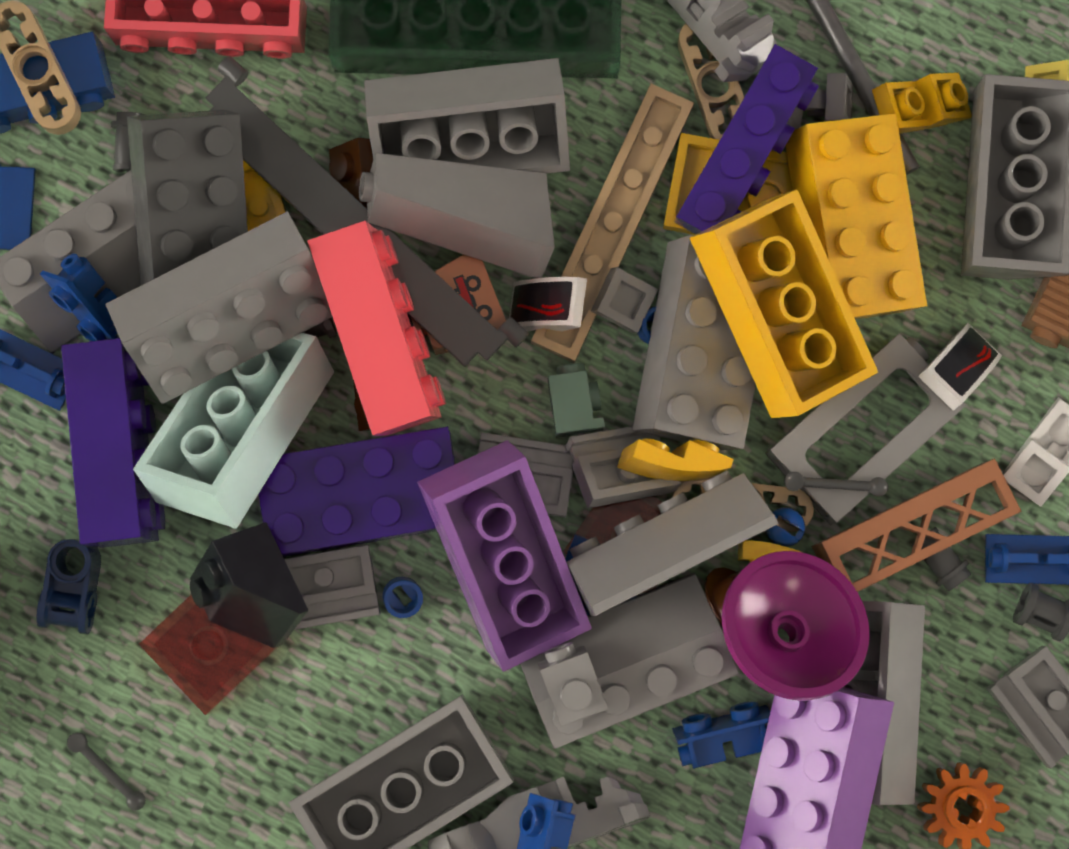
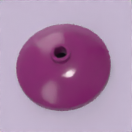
(815, 609)

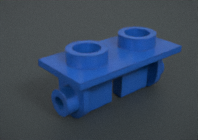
(75, 291)
(31, 371)
(1026, 559)
(706, 735)
(545, 823)

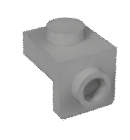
(571, 683)

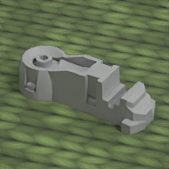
(729, 34)
(501, 828)

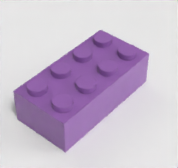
(505, 554)
(817, 772)

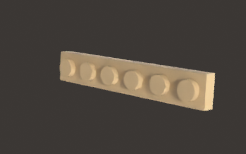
(620, 208)

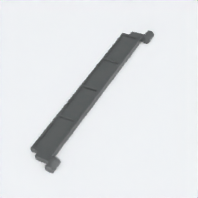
(332, 207)

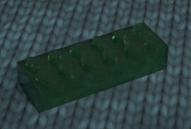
(474, 34)

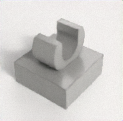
(835, 101)
(624, 300)

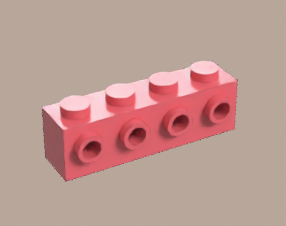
(221, 25)

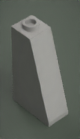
(464, 208)

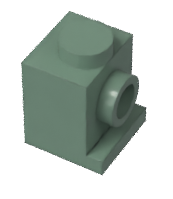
(574, 401)

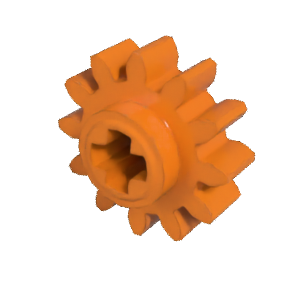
(980, 799)

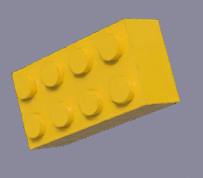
(861, 210)
(784, 305)

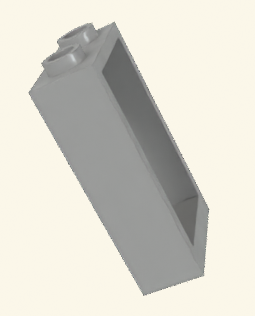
(790, 451)

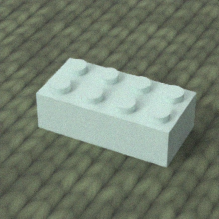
(234, 431)

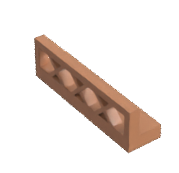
(913, 508)

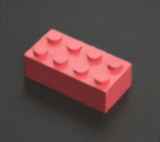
(375, 328)

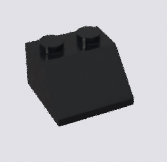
(248, 587)

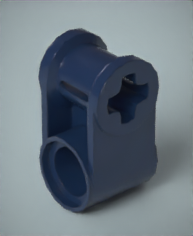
(68, 589)

